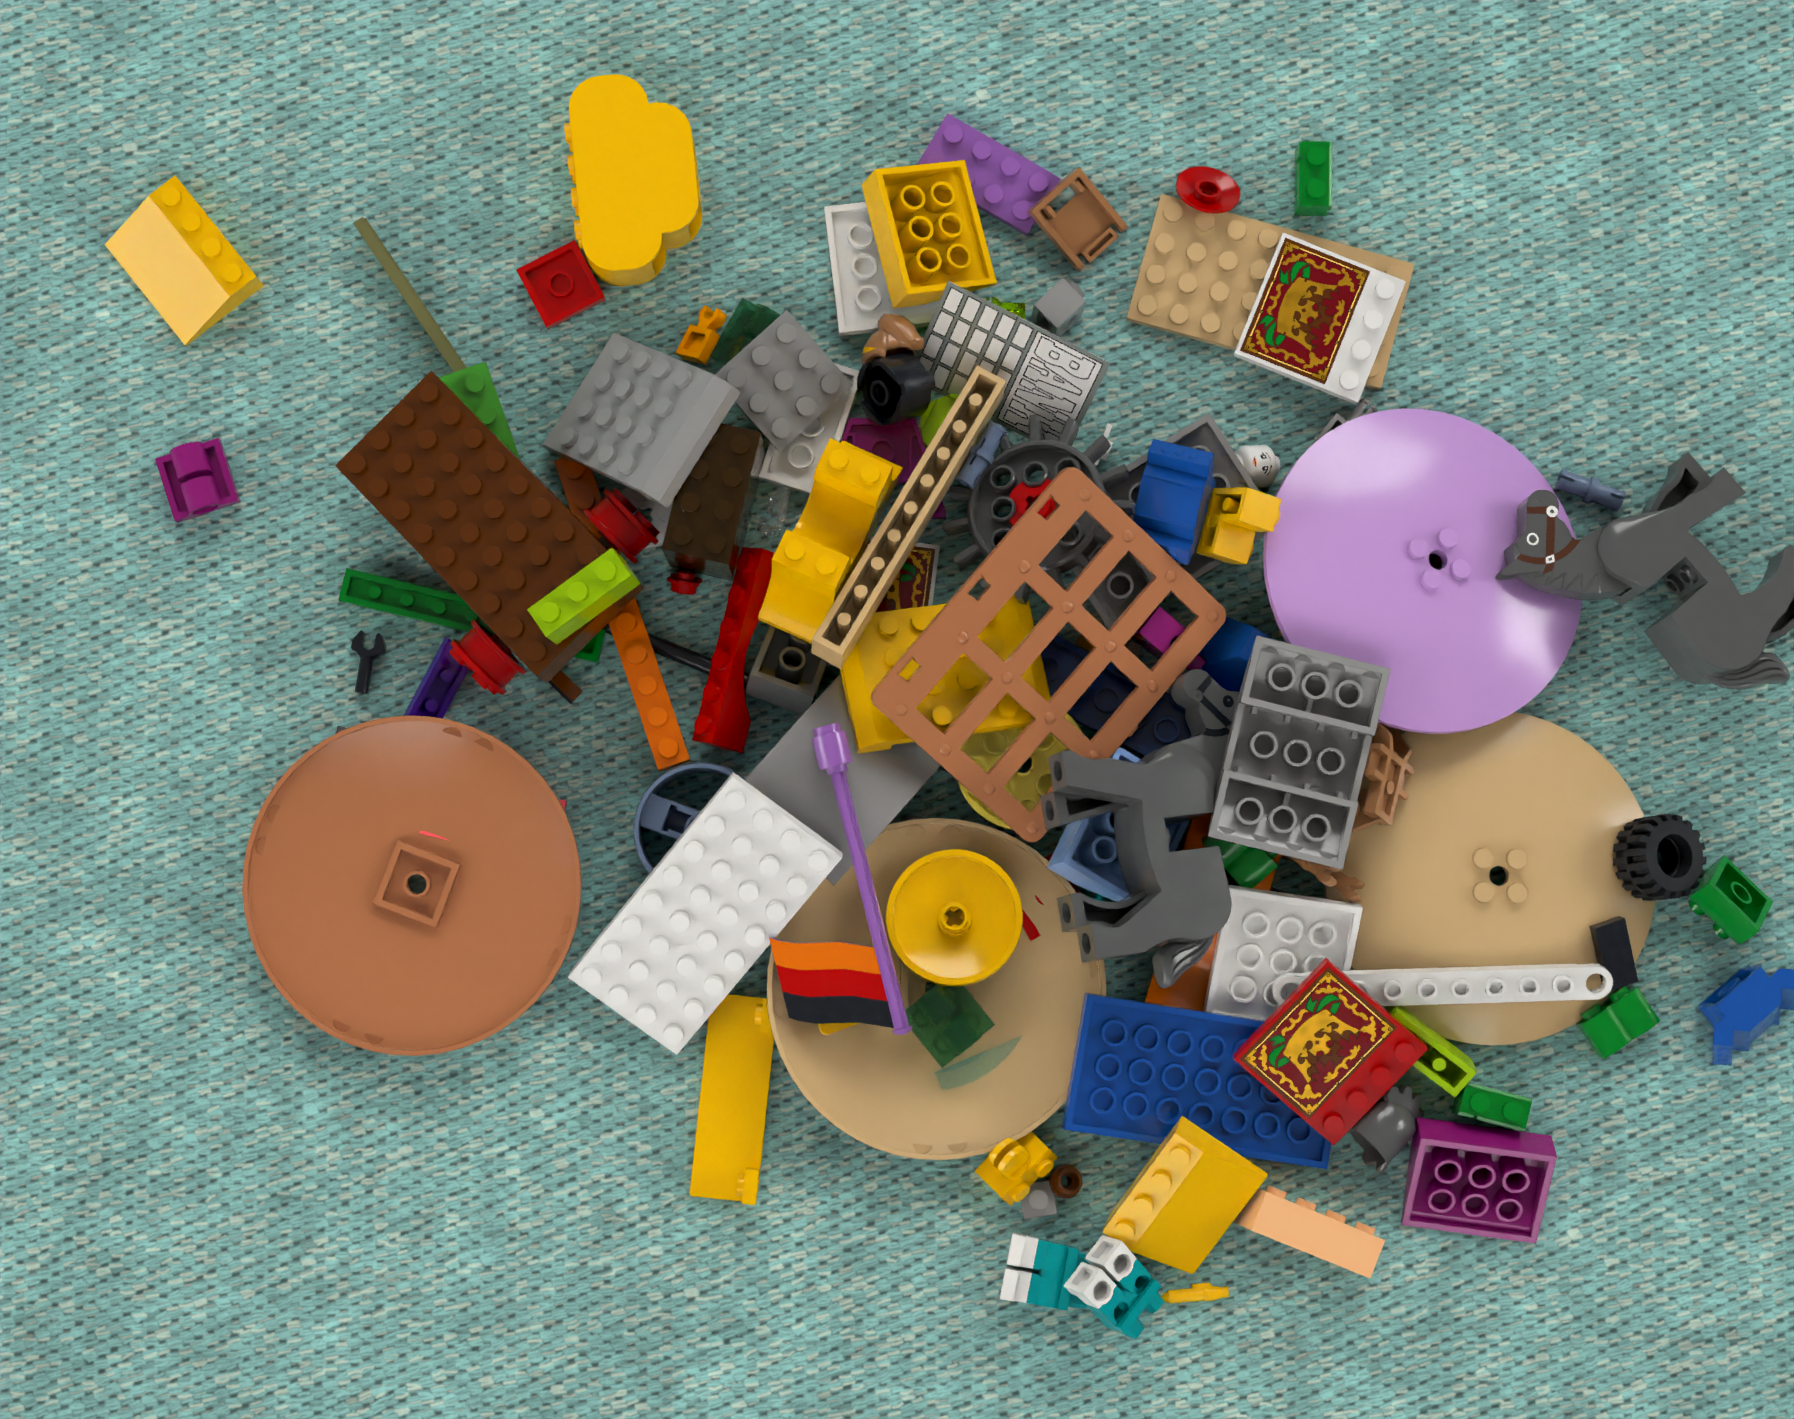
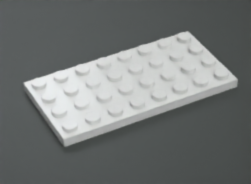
(705, 913)

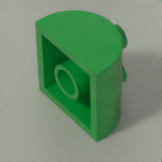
(1730, 901)

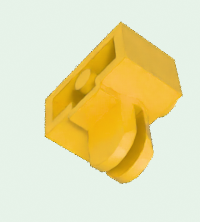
(1016, 1166)

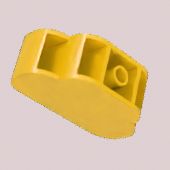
(631, 179)

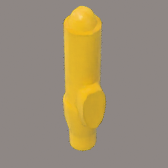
(1197, 1292)

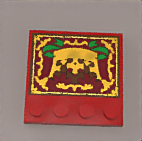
(1330, 1051)

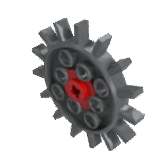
(1020, 463)

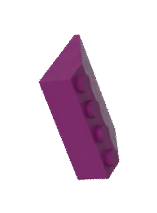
(1477, 1180)

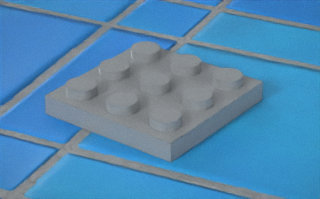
(784, 380)

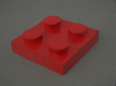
(561, 284)

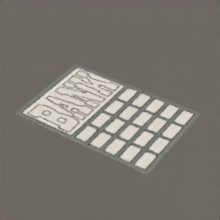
(1040, 369)

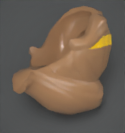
(893, 336)

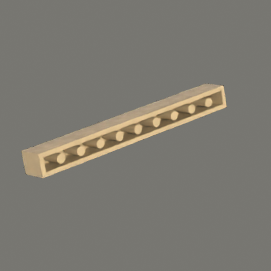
(908, 517)

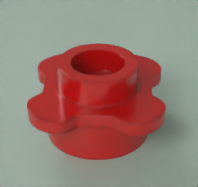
(684, 582)

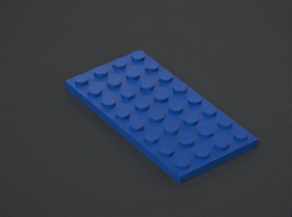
(1153, 1062)

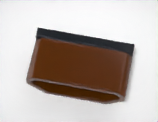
(565, 687)

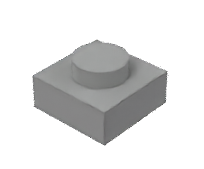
(1039, 1201)

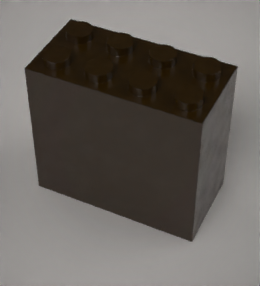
(716, 504)

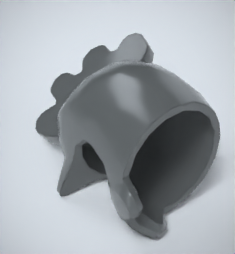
(1388, 1126)

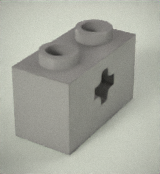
(1059, 307)

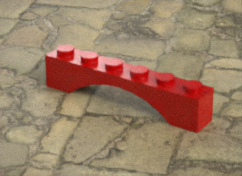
(723, 711)

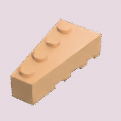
(1311, 1231)

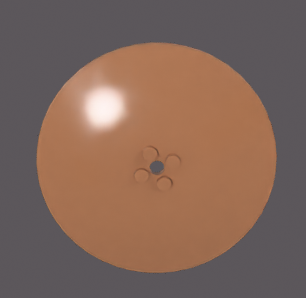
(336, 902)

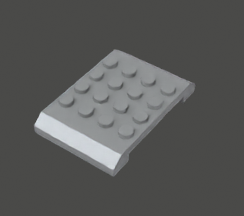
(642, 418)

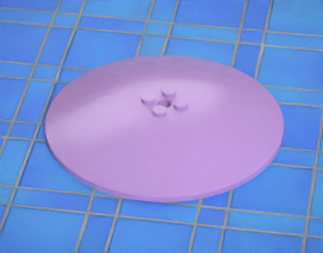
(1357, 578)

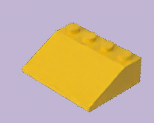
(927, 231)
(182, 261)
(1184, 1198)

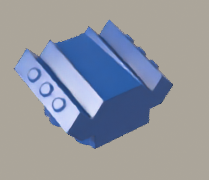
(1175, 497)
(1746, 1008)

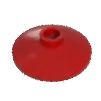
(1207, 189)

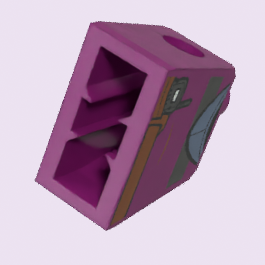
(1157, 634)

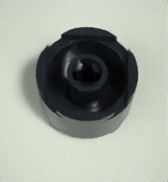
(895, 388)

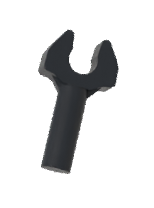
(366, 659)

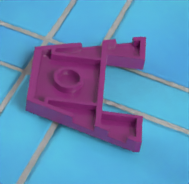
(896, 442)

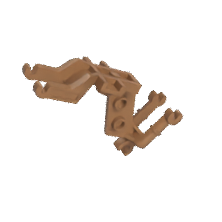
(1387, 771)

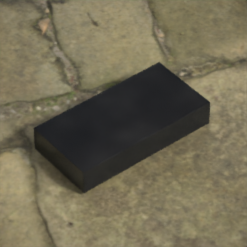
(1614, 951)

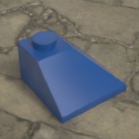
(1229, 653)

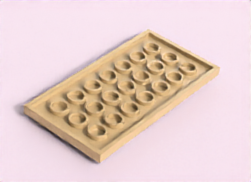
(1208, 270)

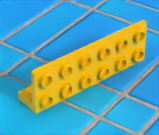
(733, 1101)

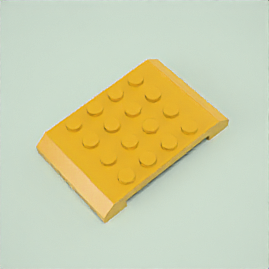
(890, 636)

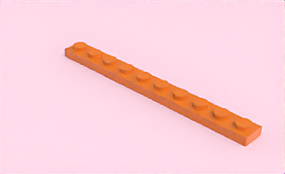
(631, 638)

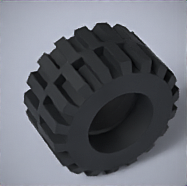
(1680, 857)

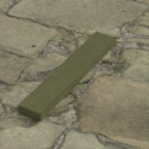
(409, 294)

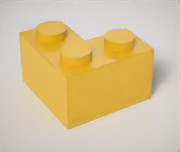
(1233, 520)

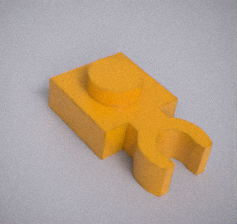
(701, 339)

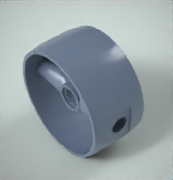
(665, 815)

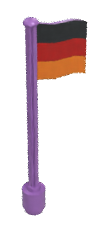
(843, 978)

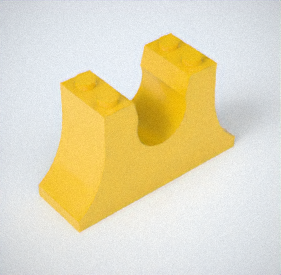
(828, 538)

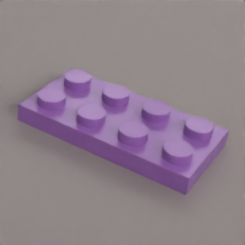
(1000, 178)

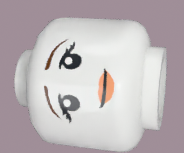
(1259, 463)

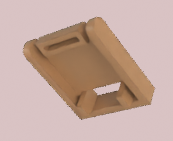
(1081, 222)

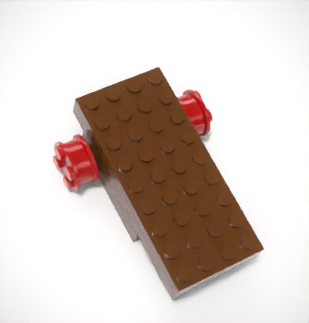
(488, 528)

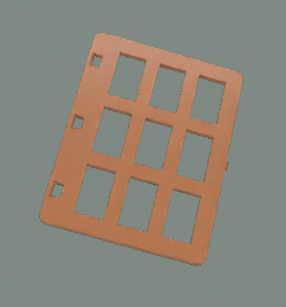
(1005, 570)

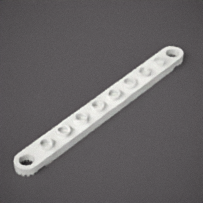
(1471, 984)

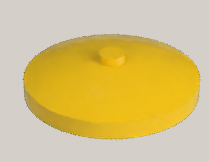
(954, 917)

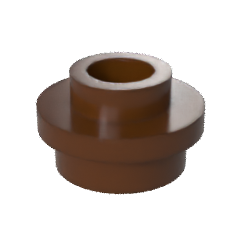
(1074, 1181)

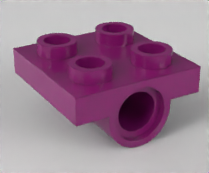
(197, 479)

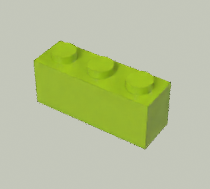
(583, 596)
(1442, 1060)

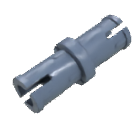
(981, 455)
(1590, 490)

